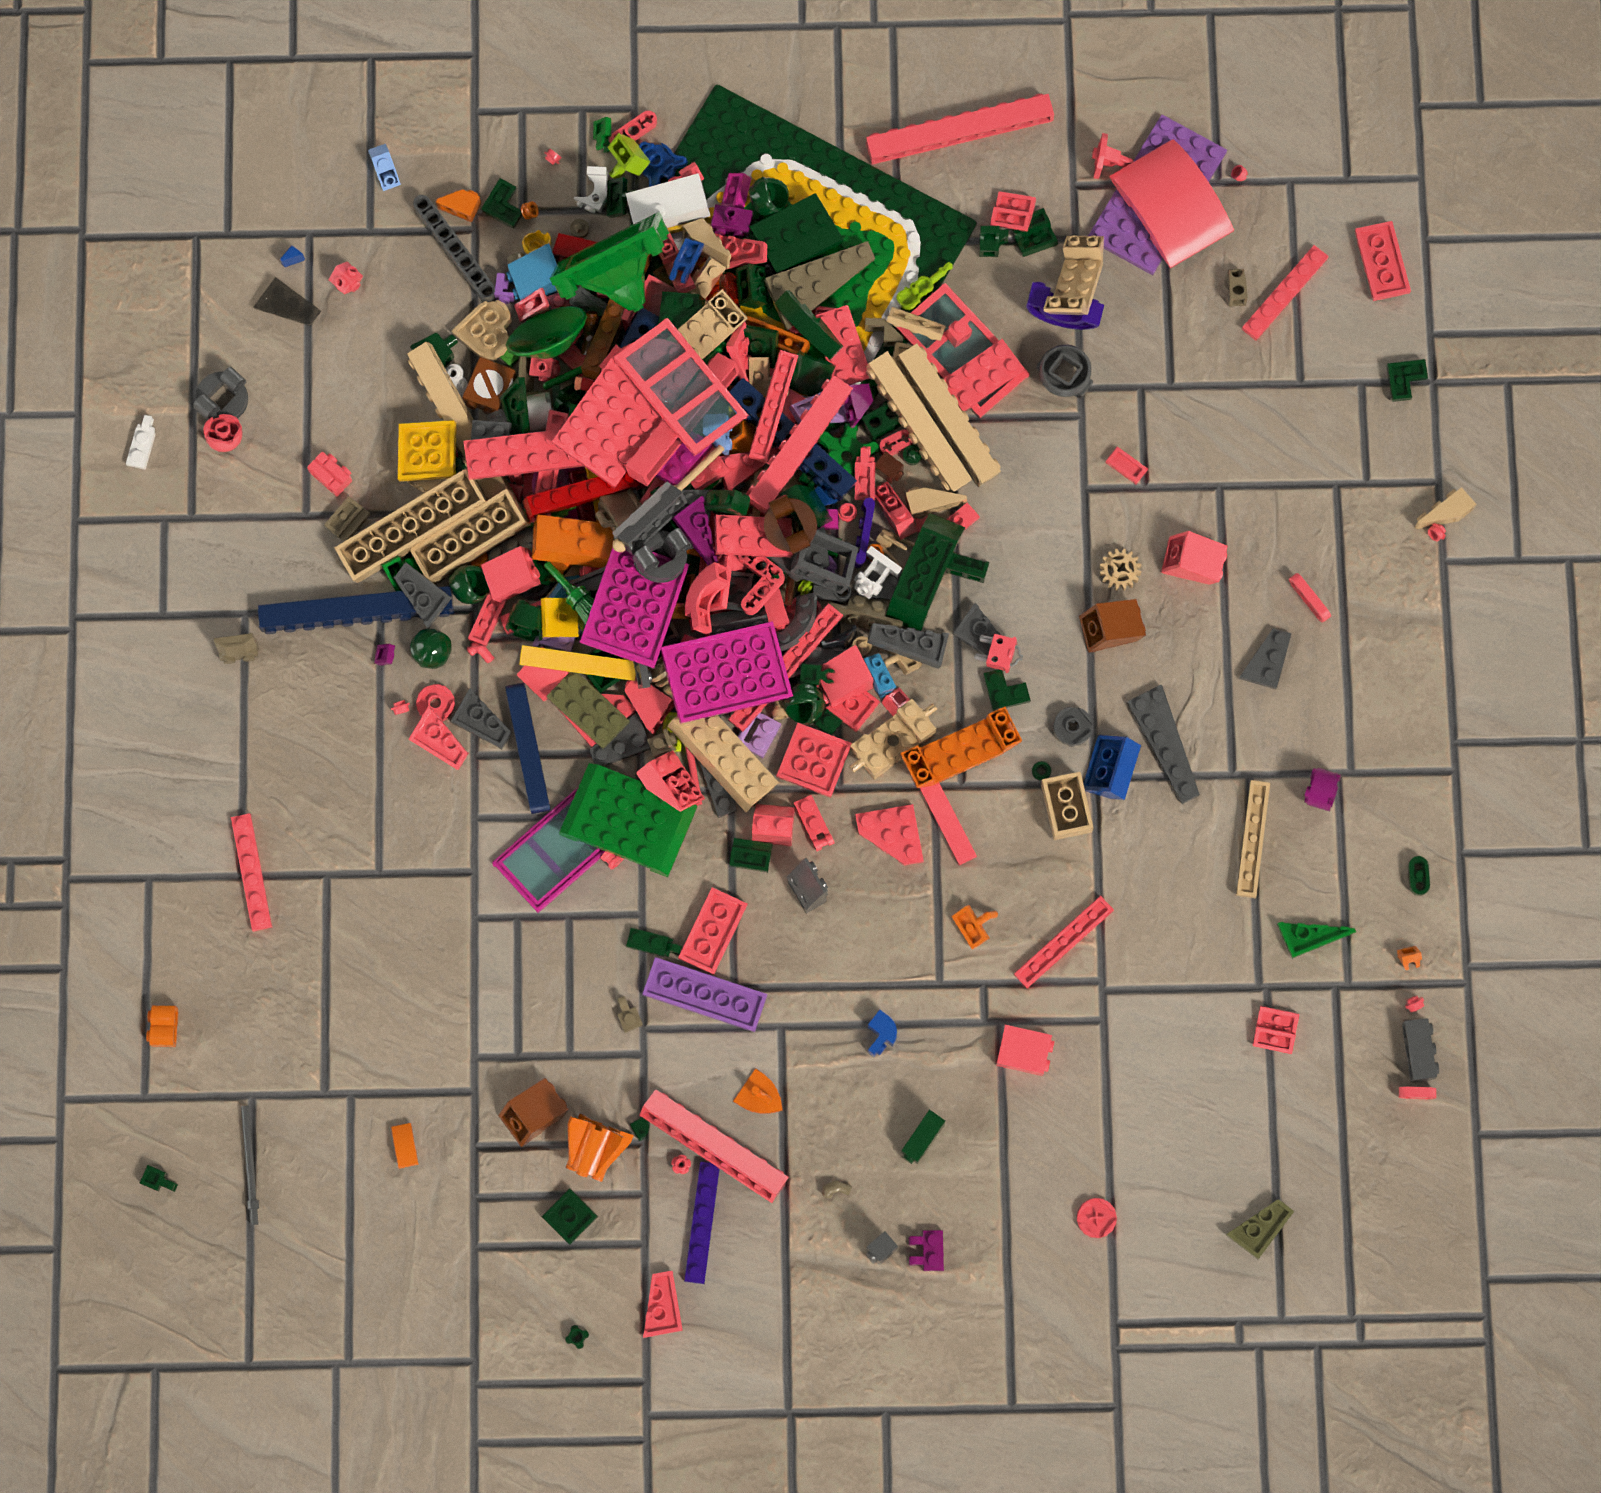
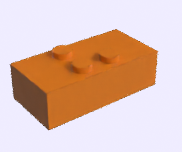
(571, 541)

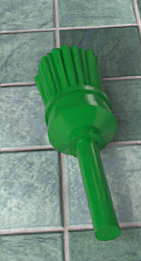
(578, 597)

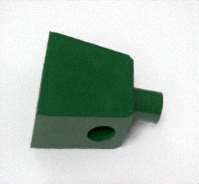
(441, 346)

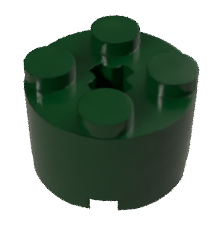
(525, 621)

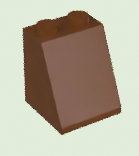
(1112, 624)
(533, 1111)

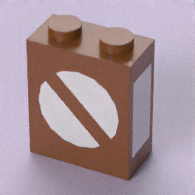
(487, 386)

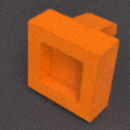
(1409, 955)

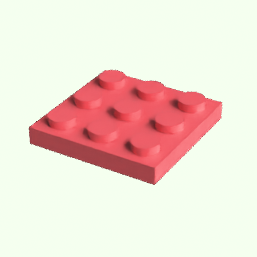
(814, 760)

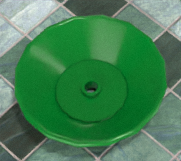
(547, 333)

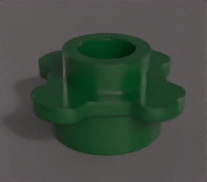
(577, 1342)

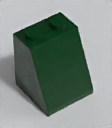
(811, 498)

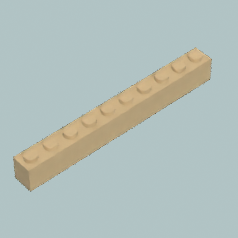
(450, 406)

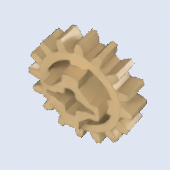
(1126, 574)

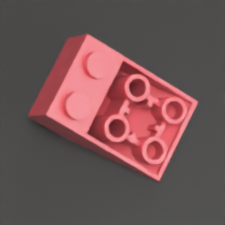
(670, 781)

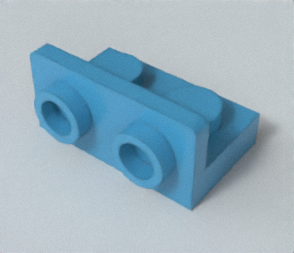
(882, 679)

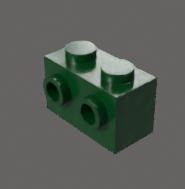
(751, 286)

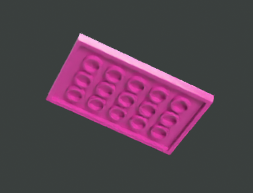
(631, 611)
(726, 672)

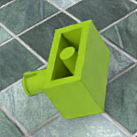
(628, 155)

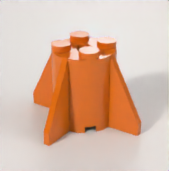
(594, 1146)

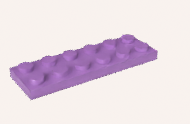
(704, 994)

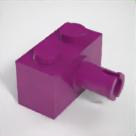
(731, 221)

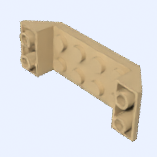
(1078, 276)
(712, 324)

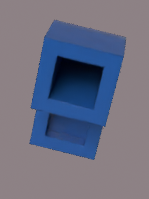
(885, 1029)

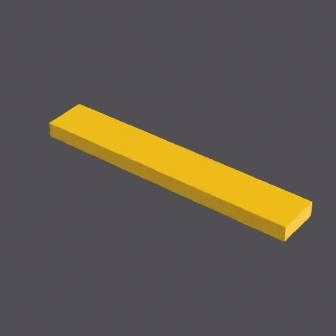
(577, 663)

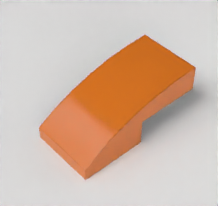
(404, 1145)

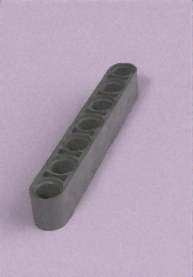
(451, 241)

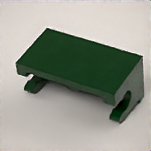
(968, 568)

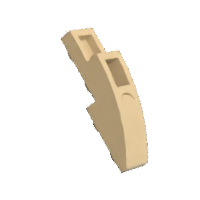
(707, 277)

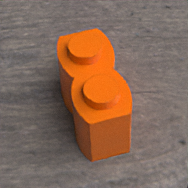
(163, 1026)

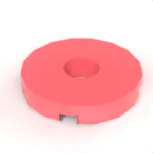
(439, 692)

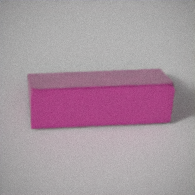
(736, 190)

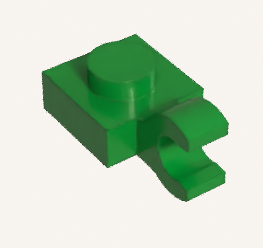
(601, 132)

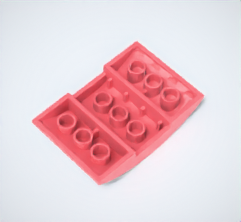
(1173, 202)

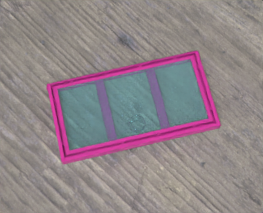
(543, 861)

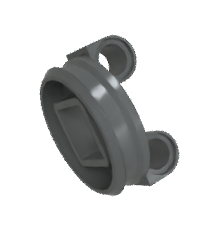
(211, 384)
(1054, 384)
(675, 545)

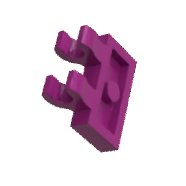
(932, 1250)

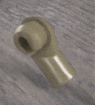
(835, 1186)

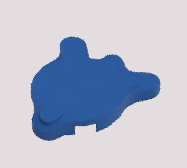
(662, 162)

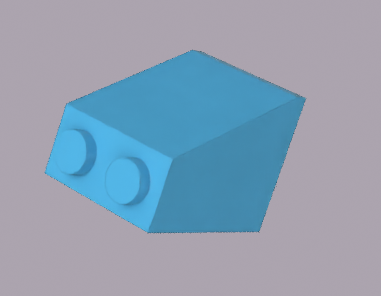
(532, 273)

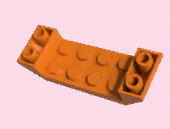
(962, 749)

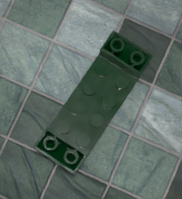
(924, 571)

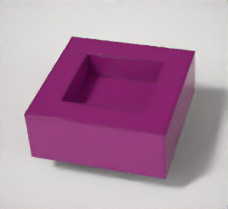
(384, 654)

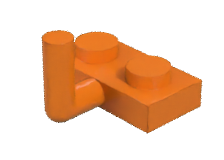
(972, 927)

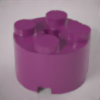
(1322, 789)

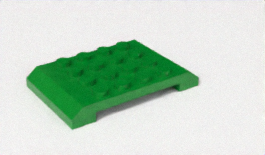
(626, 820)

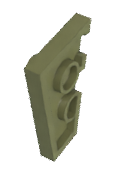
(1261, 1229)

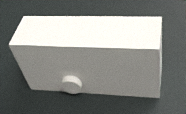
(677, 201)

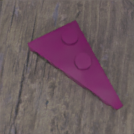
(694, 525)

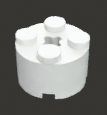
(538, 411)

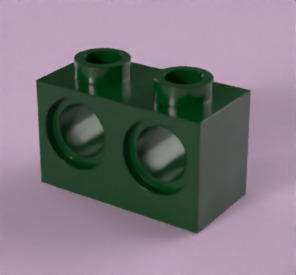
(885, 425)

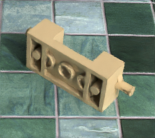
(911, 728)

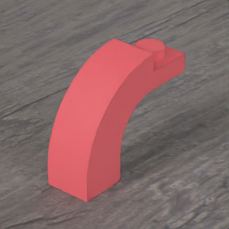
(701, 593)

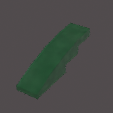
(808, 325)

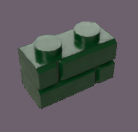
(727, 502)

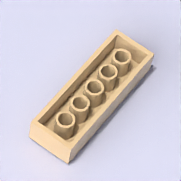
(470, 536)
(726, 759)

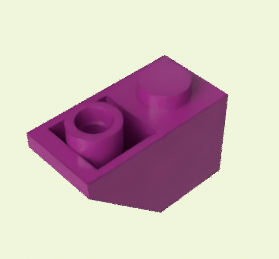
(857, 403)

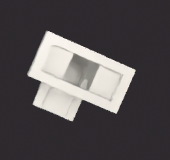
(599, 177)
(881, 565)

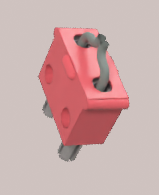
(1002, 652)

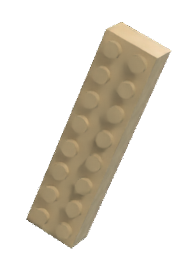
(409, 525)

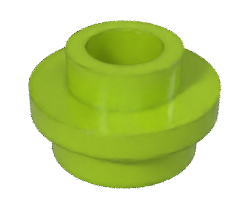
(805, 587)

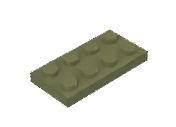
(588, 709)

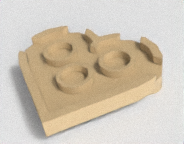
(485, 330)

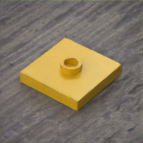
(558, 618)

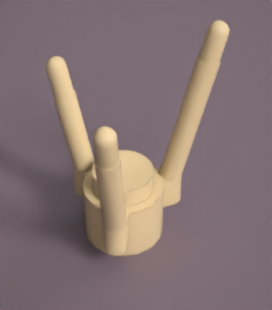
(888, 539)

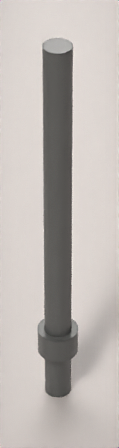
(253, 1203)

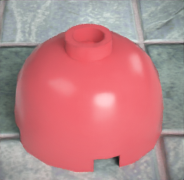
(223, 433)

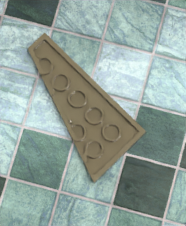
(820, 278)

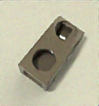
(1237, 287)

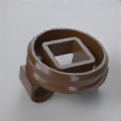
(782, 507)

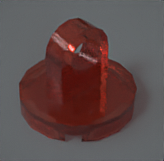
(729, 285)

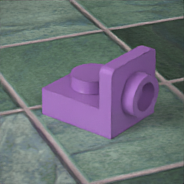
(501, 289)

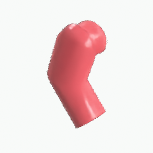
(480, 649)

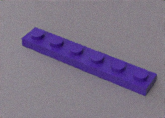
(702, 1223)

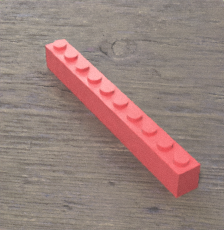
(960, 128)

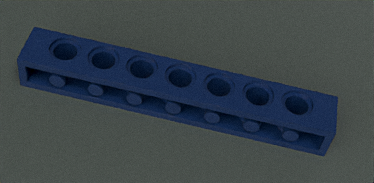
(845, 481)

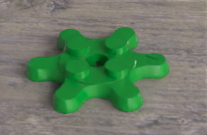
(847, 442)

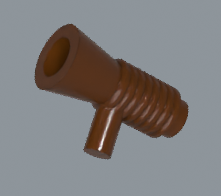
(589, 330)

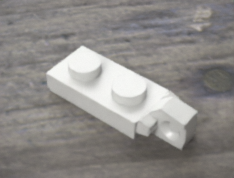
(141, 444)

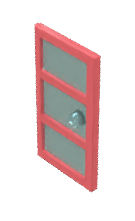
(946, 308)
(680, 386)

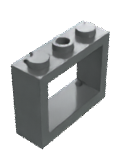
(821, 576)

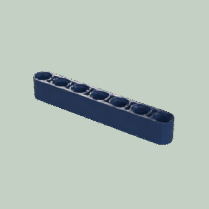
(527, 748)

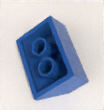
(1111, 766)

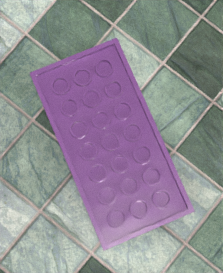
(1120, 225)

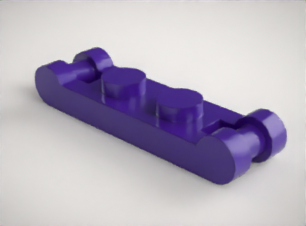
(865, 526)

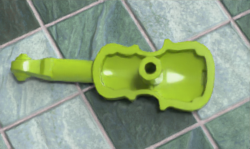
(910, 297)

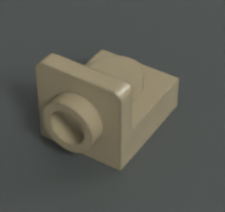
(662, 743)

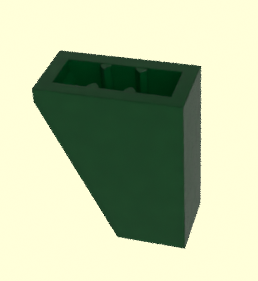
(923, 1137)

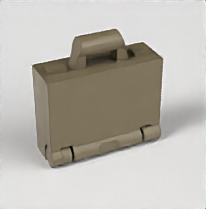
(616, 508)

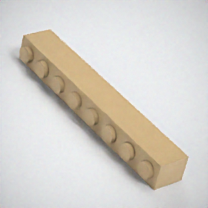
(948, 415)
(918, 423)

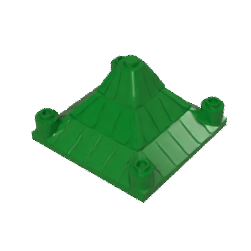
(614, 264)

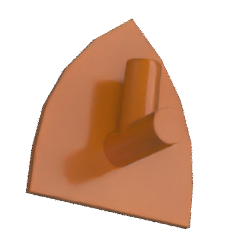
(759, 1095)

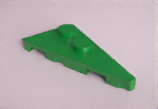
(1306, 938)

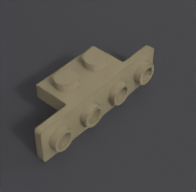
(865, 612)

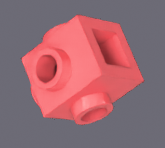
(346, 278)
(544, 369)

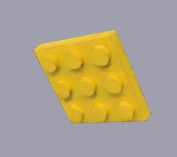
(427, 450)

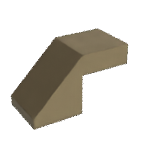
(891, 336)

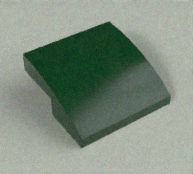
(1038, 237)
(810, 374)

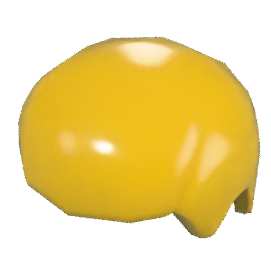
(535, 240)

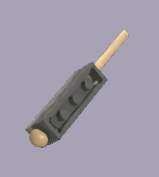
(657, 511)

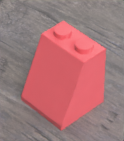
(1194, 558)
(849, 679)
(773, 824)

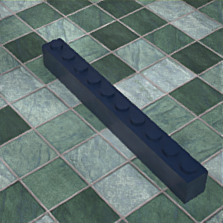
(341, 611)

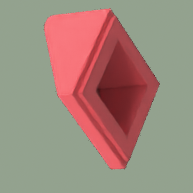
(895, 700)

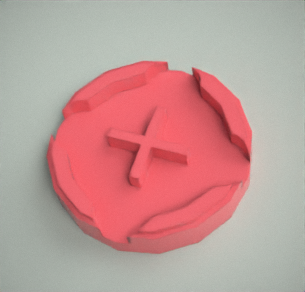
(1096, 1218)

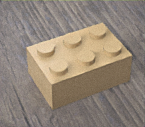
(1067, 805)

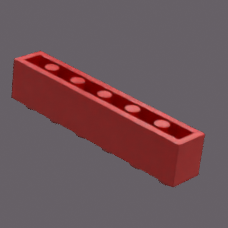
(574, 495)

